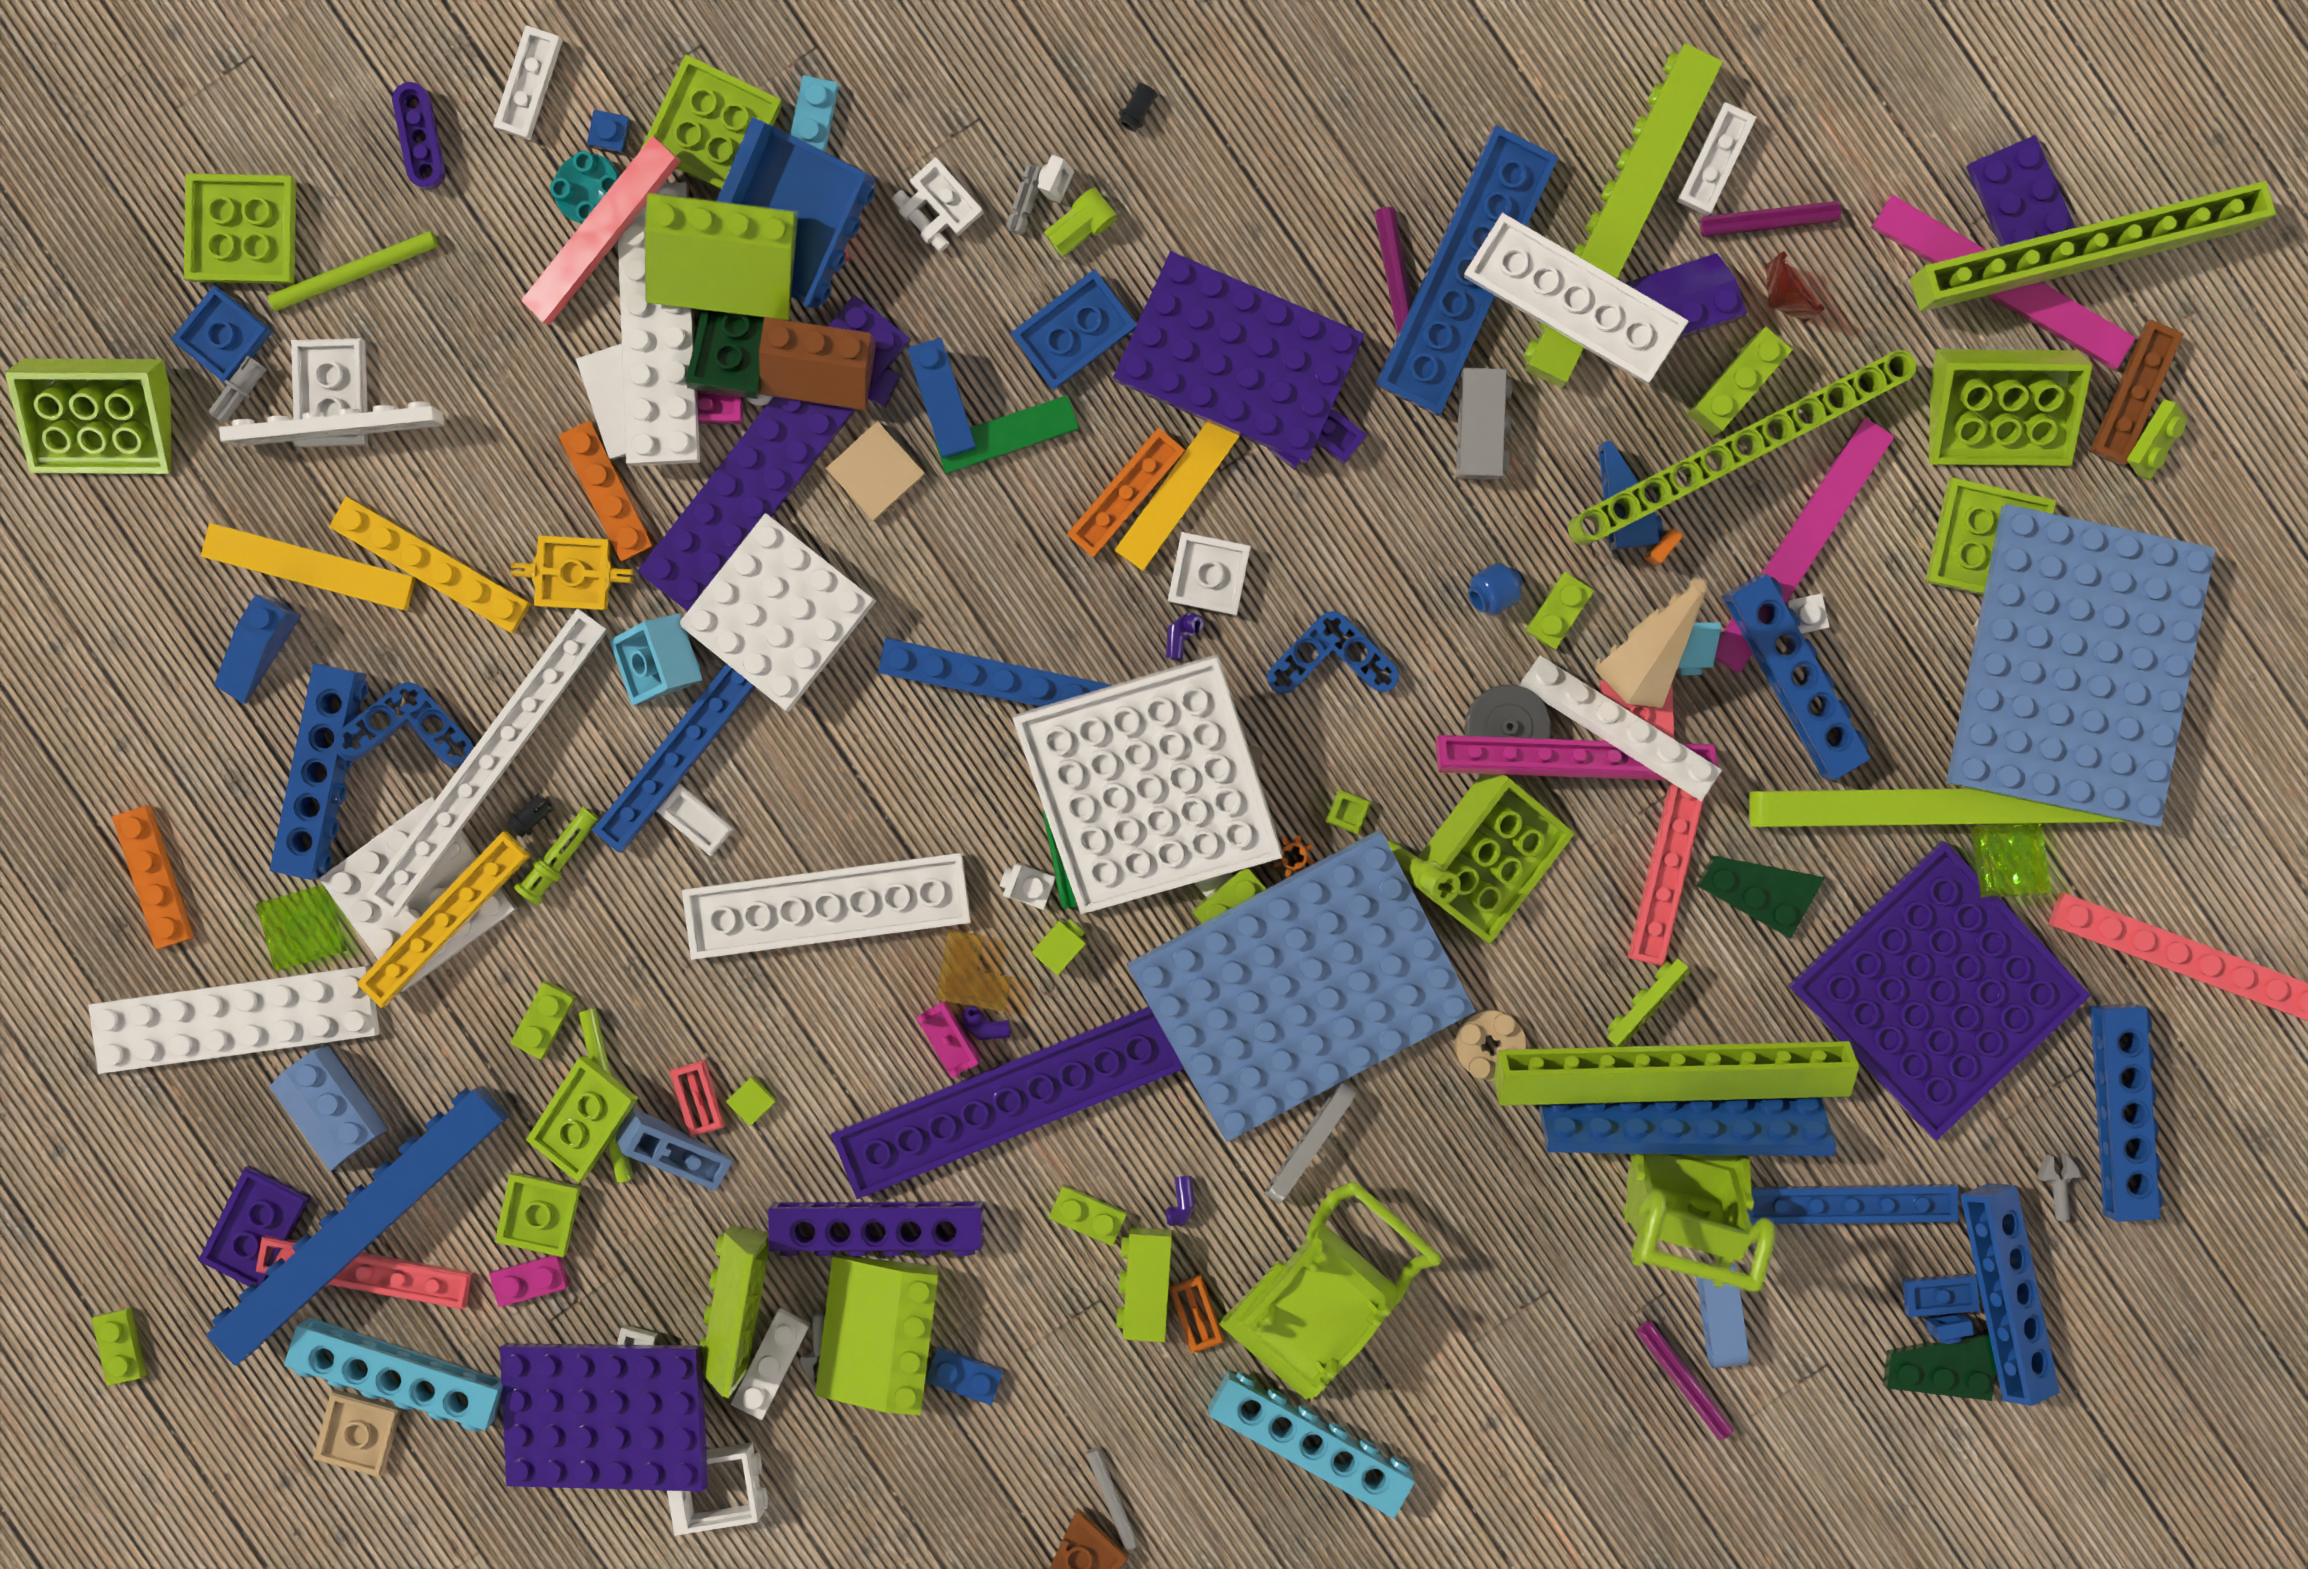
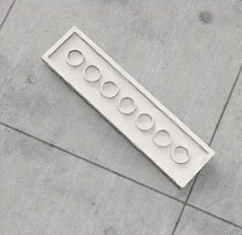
(655, 360)
(826, 906)
(232, 1020)

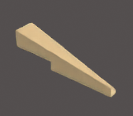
(1647, 662)

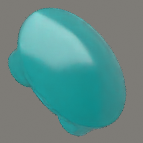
(582, 184)

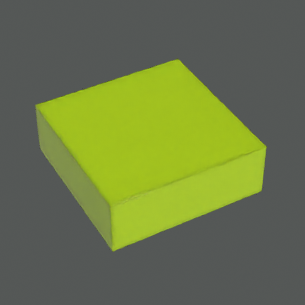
(1348, 811)
(751, 1101)

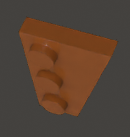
(1087, 1547)

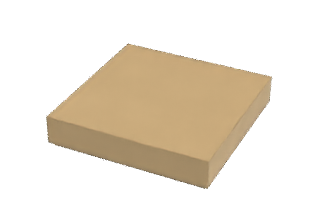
(875, 471)
(357, 1433)

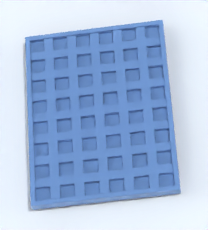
(2080, 665)
(1302, 986)

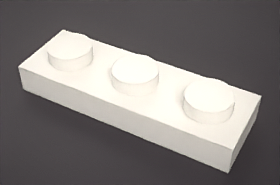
(527, 83)
(1716, 159)
(770, 1364)

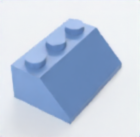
(328, 1107)

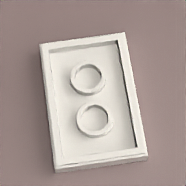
(329, 378)
(604, 385)

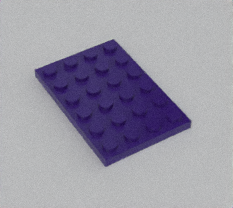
(1238, 357)
(604, 1416)

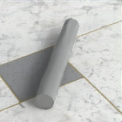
(1112, 1498)

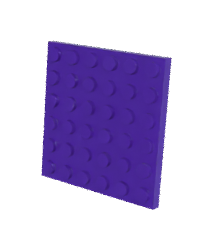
(1939, 990)

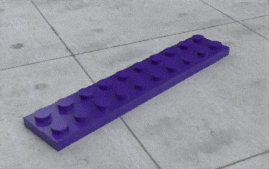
(759, 473)
(1005, 1101)

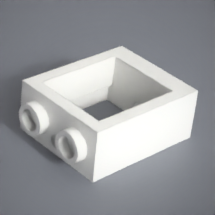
(681, 1504)

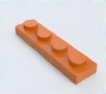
(606, 491)
(1126, 492)
(153, 877)

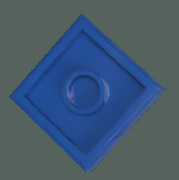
(221, 334)

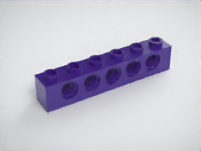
(964, 1215)

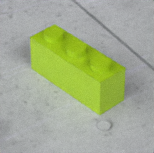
(1739, 381)
(1145, 1284)

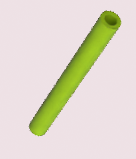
(353, 270)
(597, 1053)

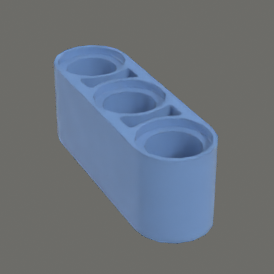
(1723, 1324)

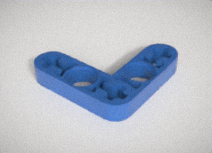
(1326, 644)
(413, 717)

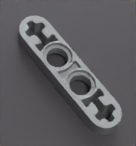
(1310, 1142)

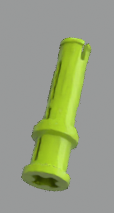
(551, 872)
(1427, 875)

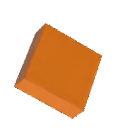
(1659, 551)

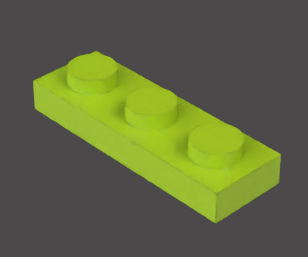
(1647, 1003)

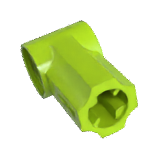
(1088, 216)

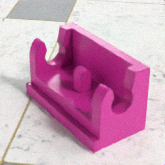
(948, 1038)

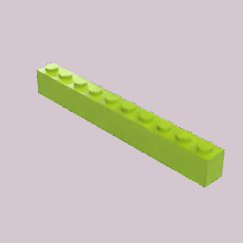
(1633, 192)
(2092, 246)
(1675, 1073)

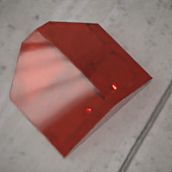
(1787, 291)

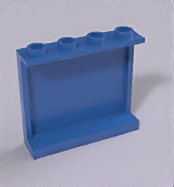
(793, 175)

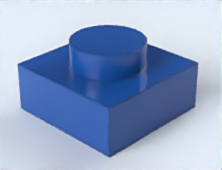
(609, 132)
(1949, 1327)

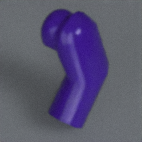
(1180, 631)
(982, 1027)
(1185, 1202)

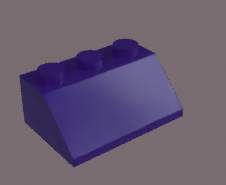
(1697, 291)

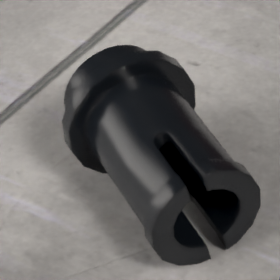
(1137, 107)
(528, 817)

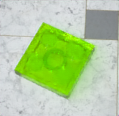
(2011, 860)
(301, 927)

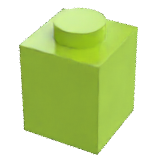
(1060, 945)

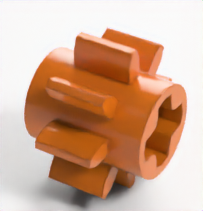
(1301, 850)

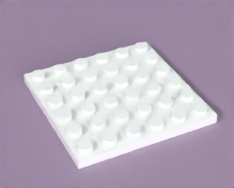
(1148, 784)

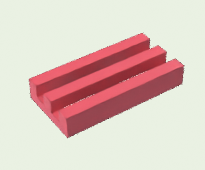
(710, 1094)

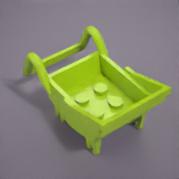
(1700, 1206)
(1323, 1302)

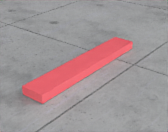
(600, 230)
(1665, 876)
(387, 1276)

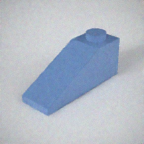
(671, 1150)

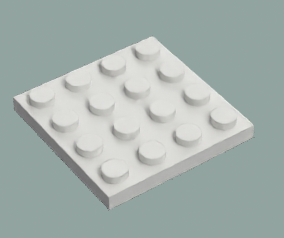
(777, 612)
(379, 929)

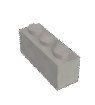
(1482, 424)

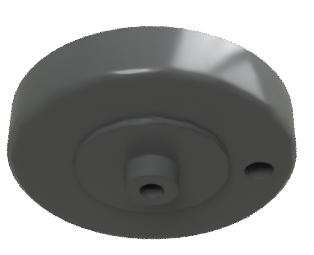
(1508, 713)

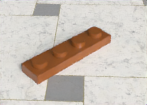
(2136, 392)

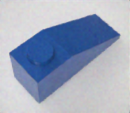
(941, 397)
(1616, 478)
(255, 645)

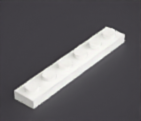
(317, 425)
(1621, 728)

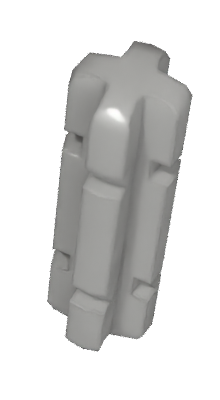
(1024, 200)

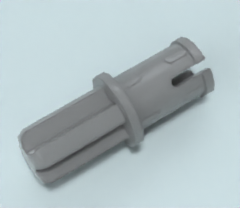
(237, 389)

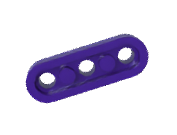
(411, 124)

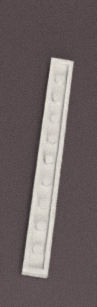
(486, 763)

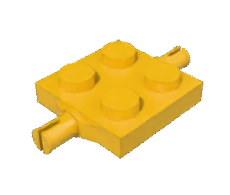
(572, 572)

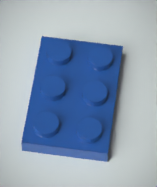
(1073, 330)

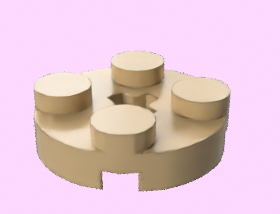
(1472, 1036)

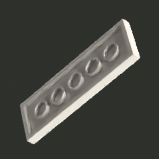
(1575, 299)

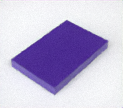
(254, 1210)

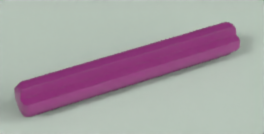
(1770, 219)
(1394, 264)
(1684, 1380)

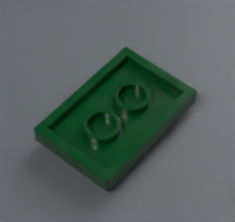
(726, 354)

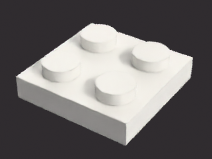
(1209, 573)

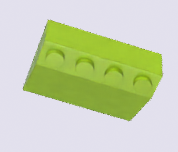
(719, 256)
(2006, 406)
(93, 415)
(1499, 850)
(734, 1306)
(877, 1334)

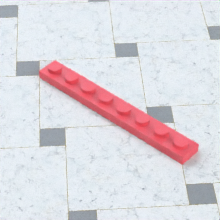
(2180, 955)

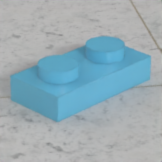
(815, 111)

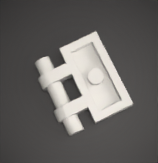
(945, 196)

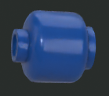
(1495, 589)

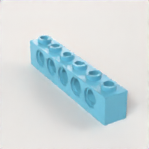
(347, 1346)
(1383, 1494)

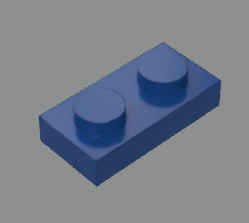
(1941, 1295)
(964, 1375)

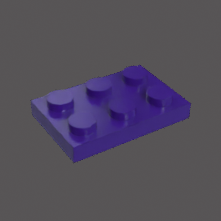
(2020, 193)

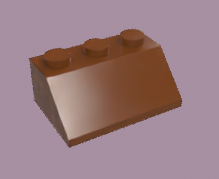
(816, 363)

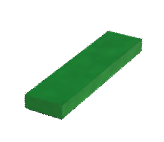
(1015, 433)

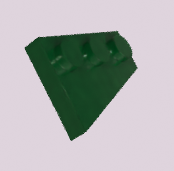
(1762, 892)
(1944, 1369)

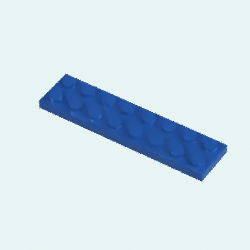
(1447, 305)
(1691, 1127)

